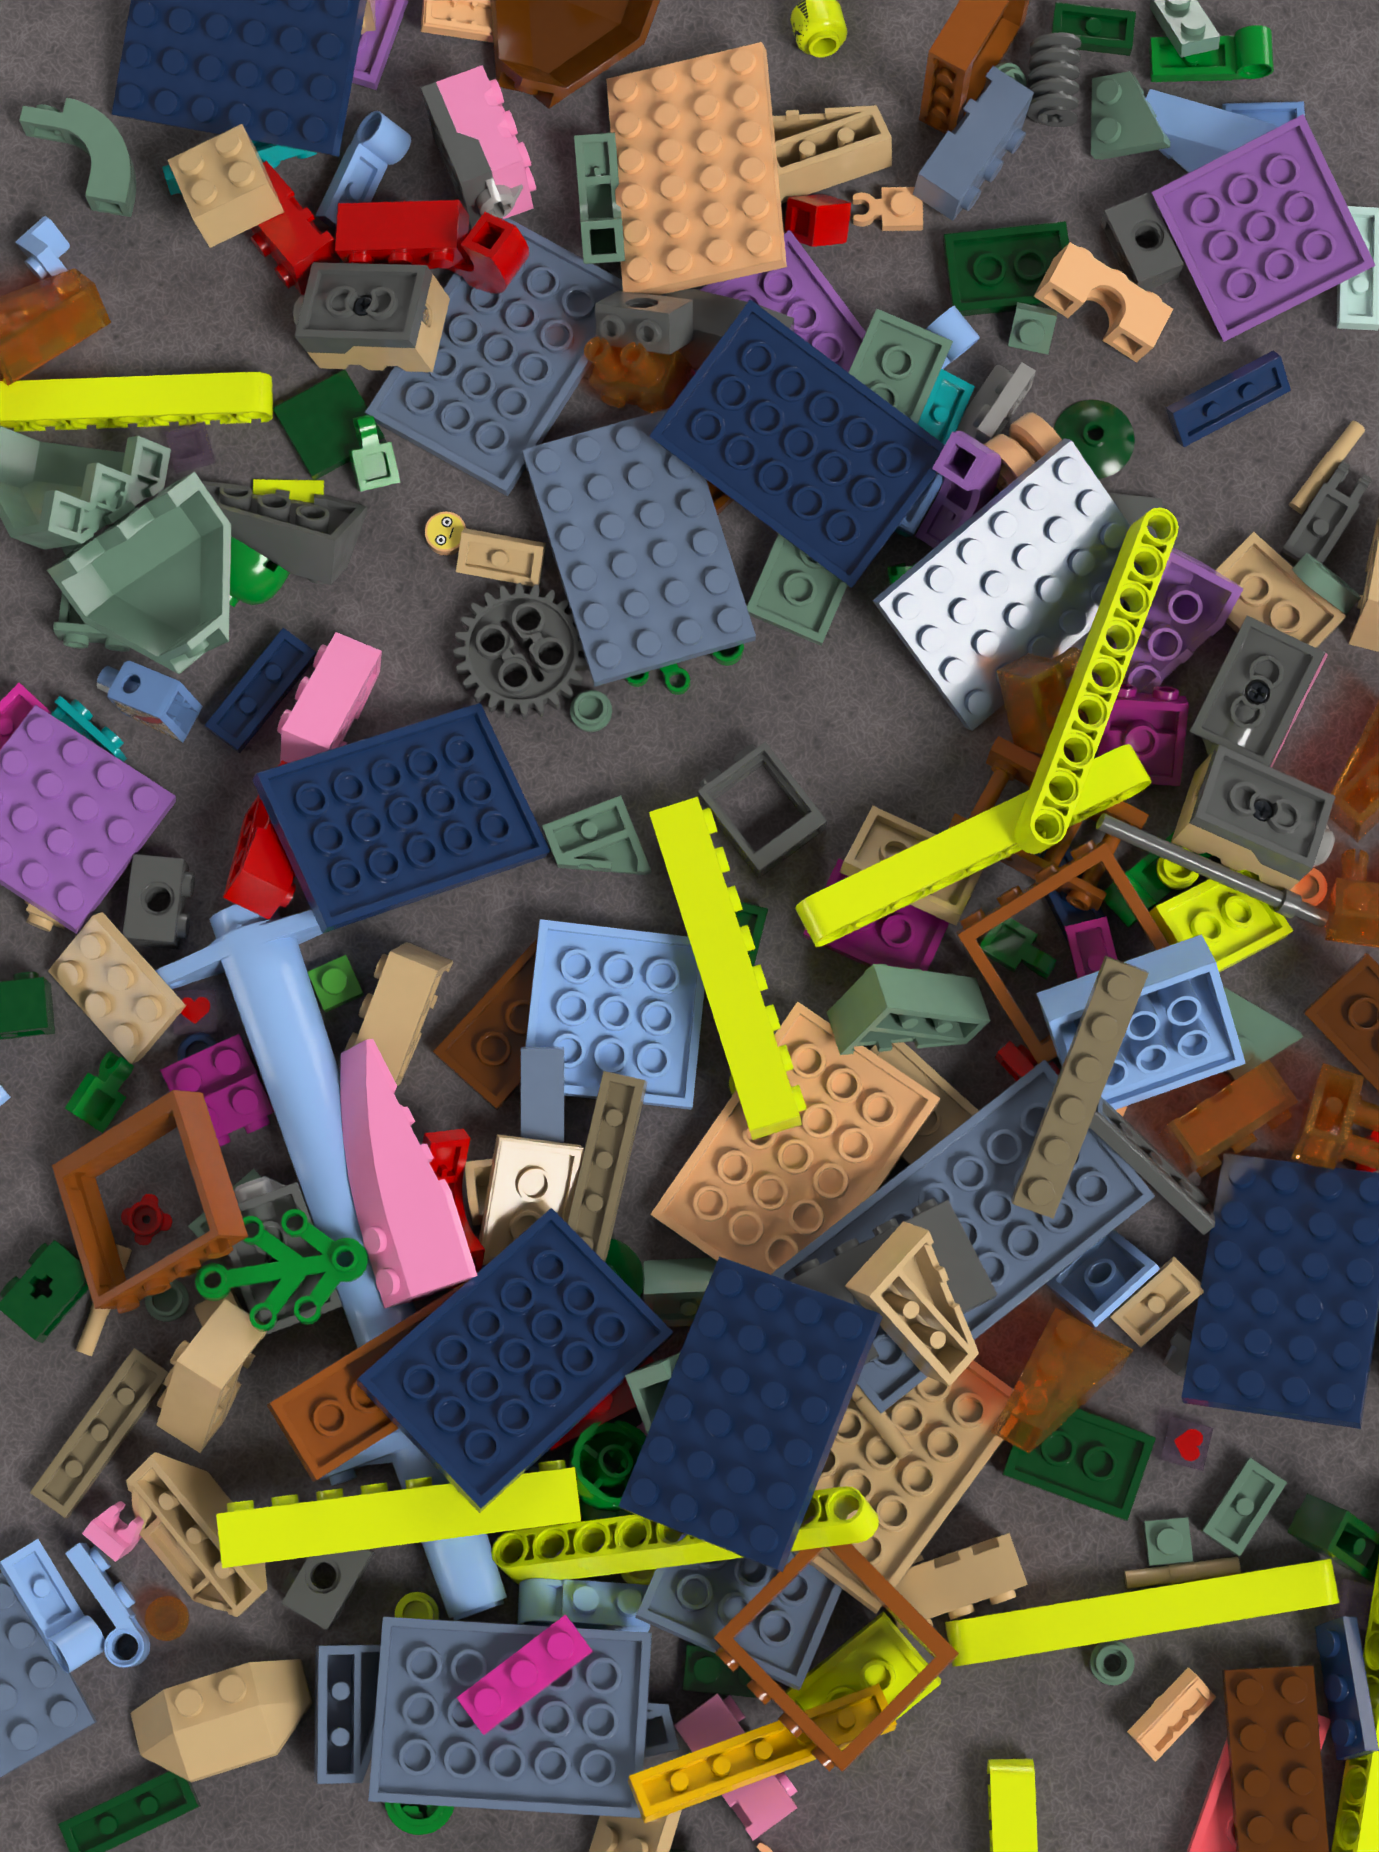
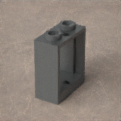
(786, 843)

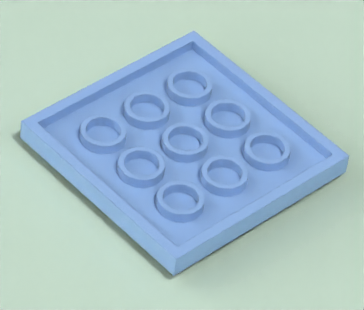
(618, 1007)

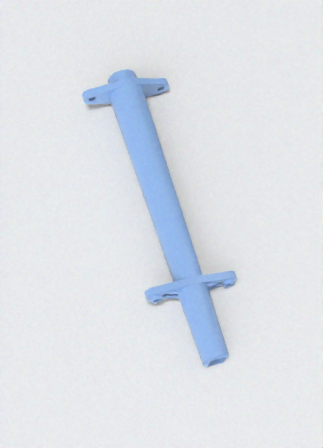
(304, 1090)

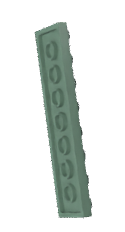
(901, 367)

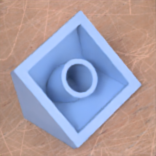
(1102, 1278)

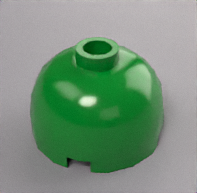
(253, 576)
(605, 1462)

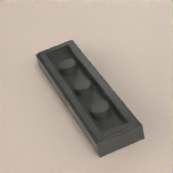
(1153, 1167)

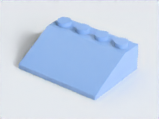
(1175, 1033)

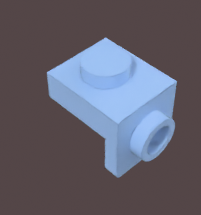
(43, 247)

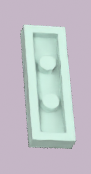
(1360, 294)

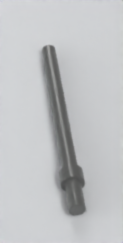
(1283, 902)

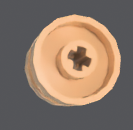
(1028, 442)

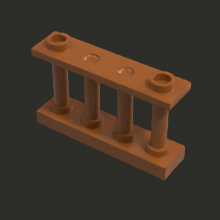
(1016, 763)

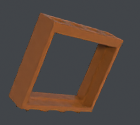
(963, 55)
(1016, 900)
(87, 1214)
(794, 1717)

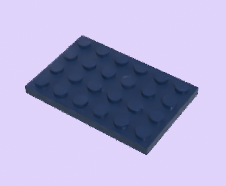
(244, 62)
(800, 443)
(400, 817)
(1288, 1293)
(514, 1359)
(751, 1413)

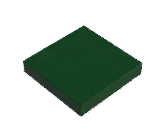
(322, 423)

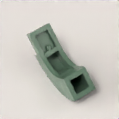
(112, 172)
(597, 201)

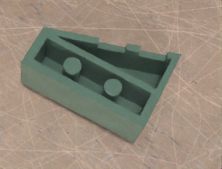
(907, 1006)

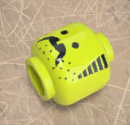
(818, 27)

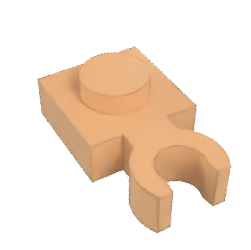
(896, 209)

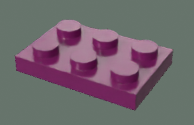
(898, 940)

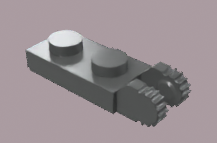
(1325, 519)

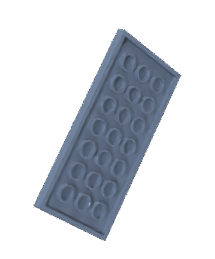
(978, 1175)

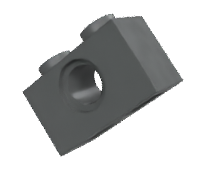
(1137, 220)
(655, 321)
(148, 879)
(320, 1604)

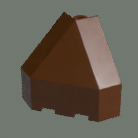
(564, 44)

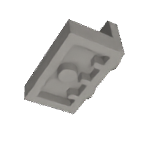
(996, 402)

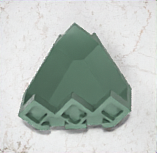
(68, 492)
(157, 576)

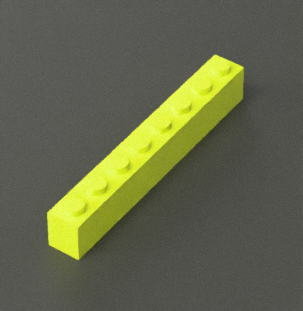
(726, 969)
(390, 1517)

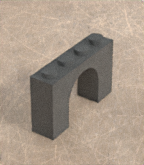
(952, 1248)

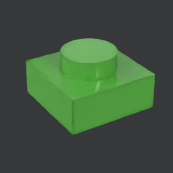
(335, 983)

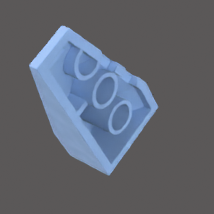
(1201, 131)

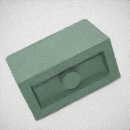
(676, 1288)

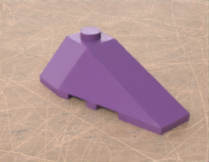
(1185, 612)

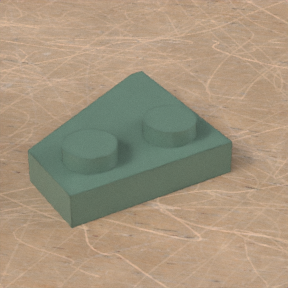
(1122, 118)
(597, 840)
(1258, 1033)

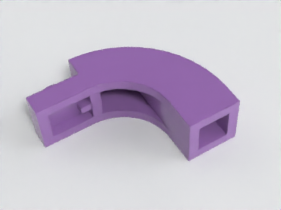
(968, 485)

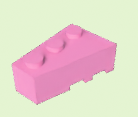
(329, 698)
(756, 1804)

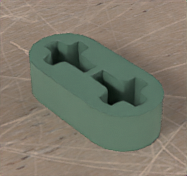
(1326, 583)

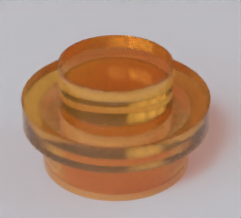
(167, 1618)

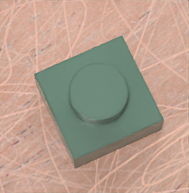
(1032, 328)
(1167, 1541)

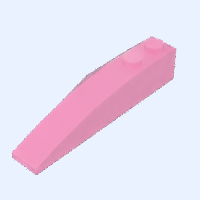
(399, 1202)

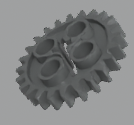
(489, 669)

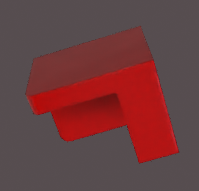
(818, 219)

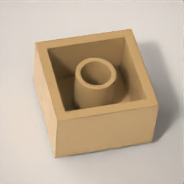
(225, 186)

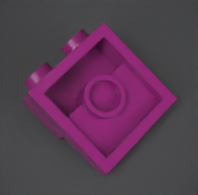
(1153, 727)
(228, 1084)

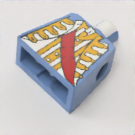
(151, 698)

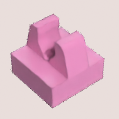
(113, 1534)

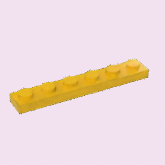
(750, 1756)

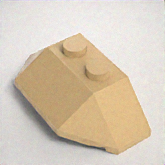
(182, 1530)
(223, 1718)

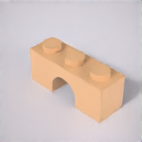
(1133, 313)

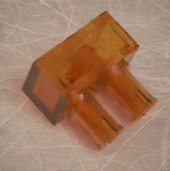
(636, 375)
(1034, 694)
(1353, 904)
(1327, 1119)

